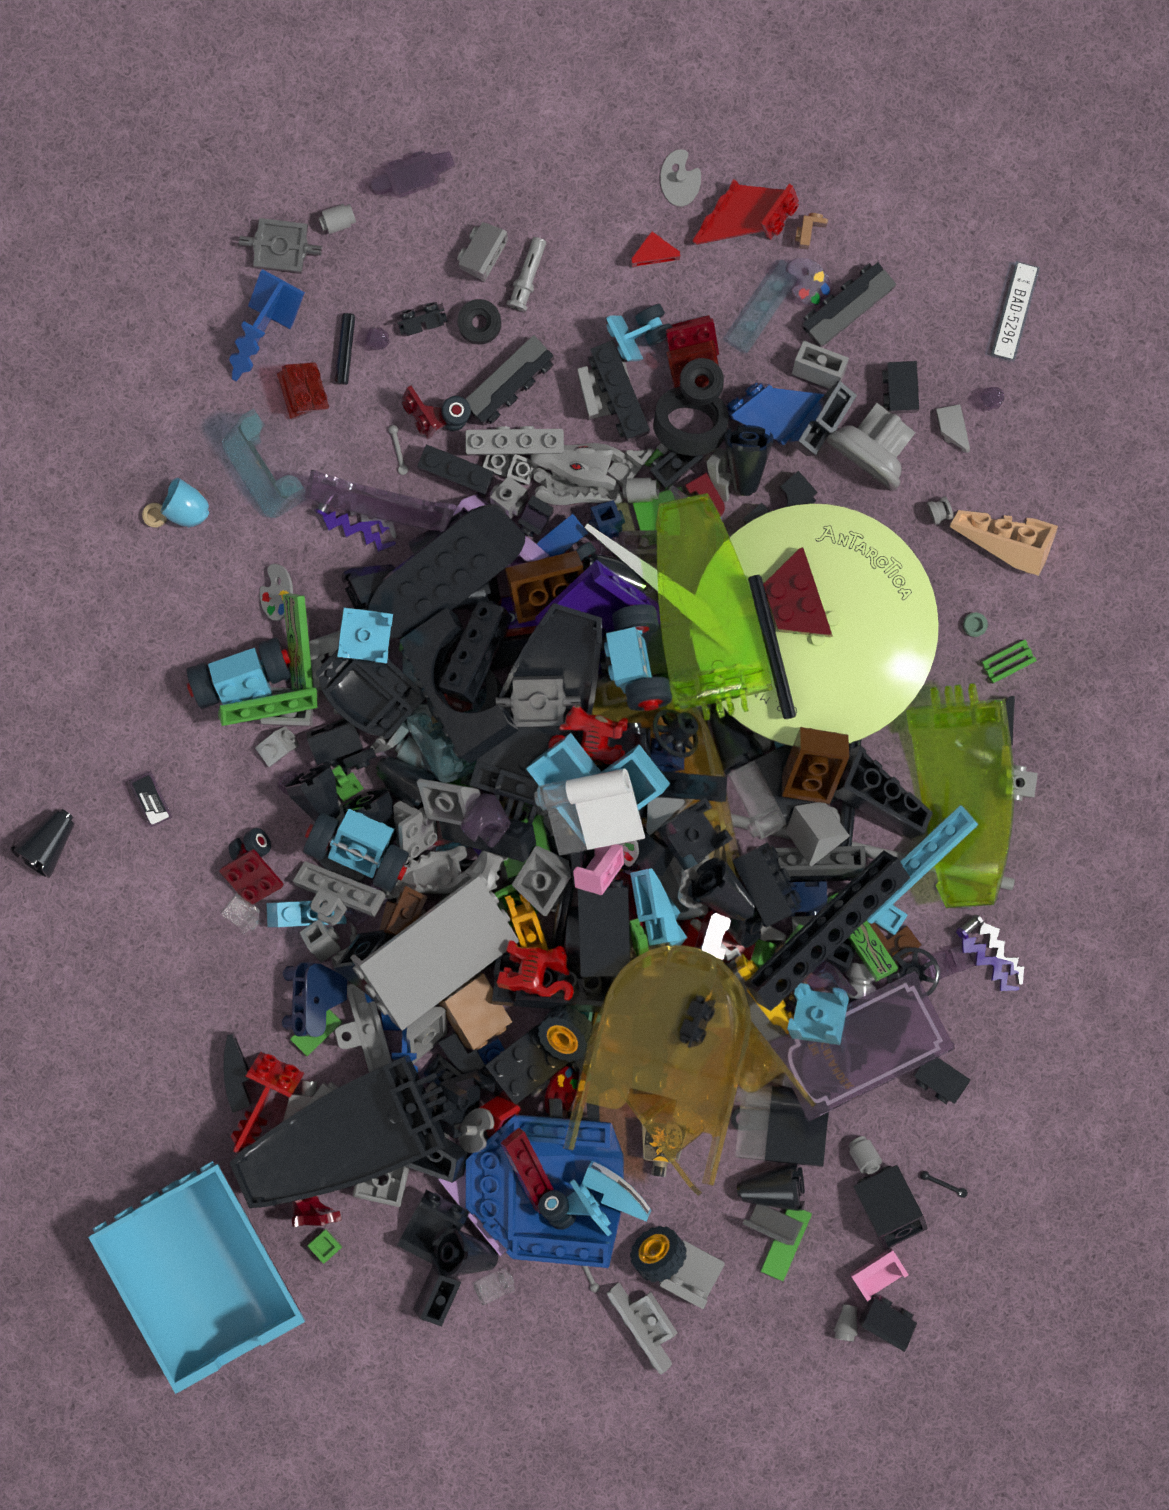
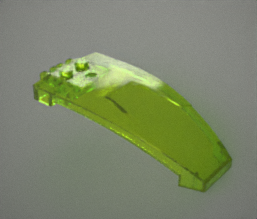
(706, 610)
(967, 762)

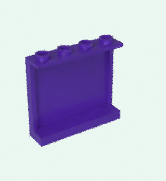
(600, 594)

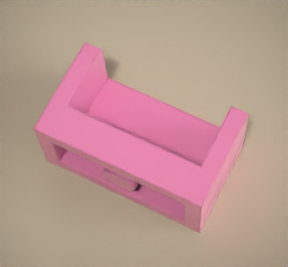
(601, 869)
(878, 1273)

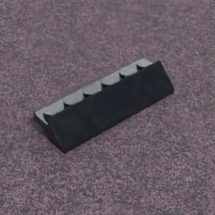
(587, 995)

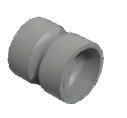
(860, 979)

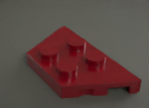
(796, 598)

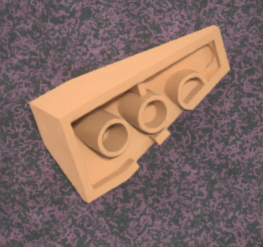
(1018, 544)

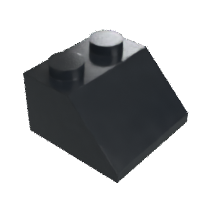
(888, 1323)

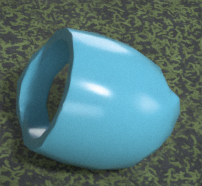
(184, 504)

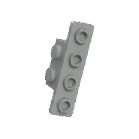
(514, 441)
(647, 1324)

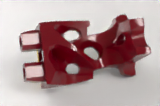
(313, 1213)

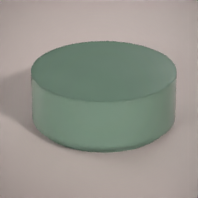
(975, 624)

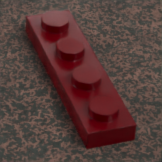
(526, 1166)

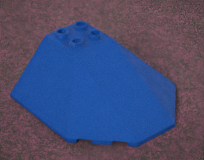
(506, 1211)

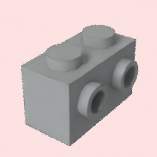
(819, 365)

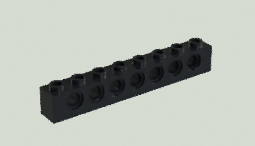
(827, 930)

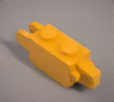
(525, 924)

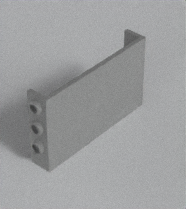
(437, 952)

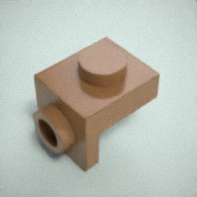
(803, 233)

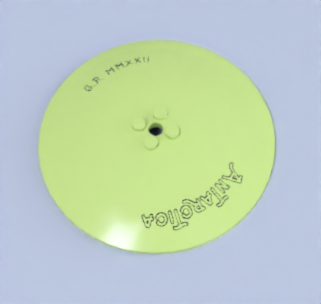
(878, 617)

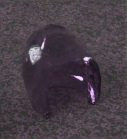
(485, 819)

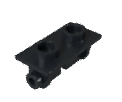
(413, 319)
(694, 1031)

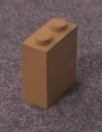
(473, 1013)

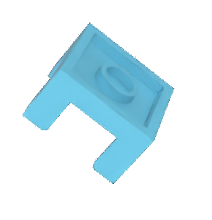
(365, 635)
(818, 1015)

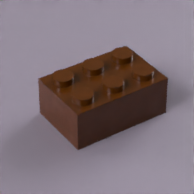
(540, 582)
(815, 765)

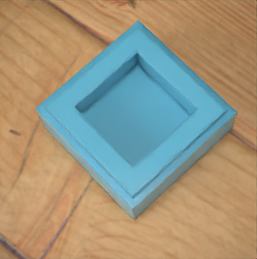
(891, 919)

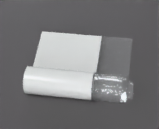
(591, 811)

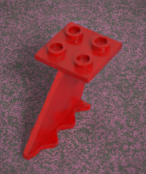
(748, 211)
(275, 1076)

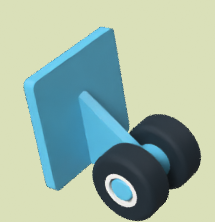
(651, 318)
(562, 1210)

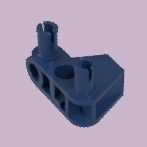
(320, 991)

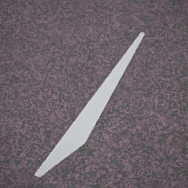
(646, 571)

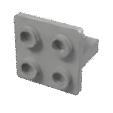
(413, 829)

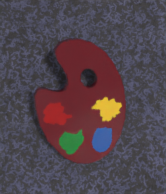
(563, 1086)

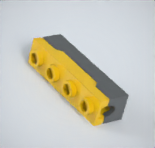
(770, 1023)

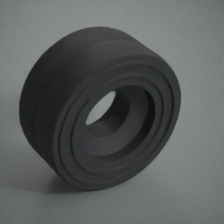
(489, 331)
(706, 368)

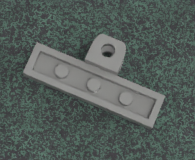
(336, 892)
(365, 1030)

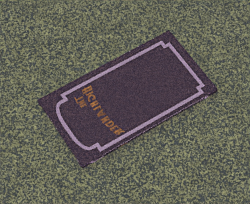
(879, 1042)

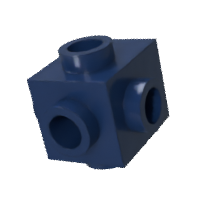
(607, 519)
(664, 760)

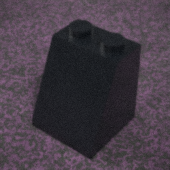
(362, 947)
(890, 1206)

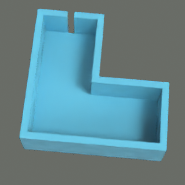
(570, 761)

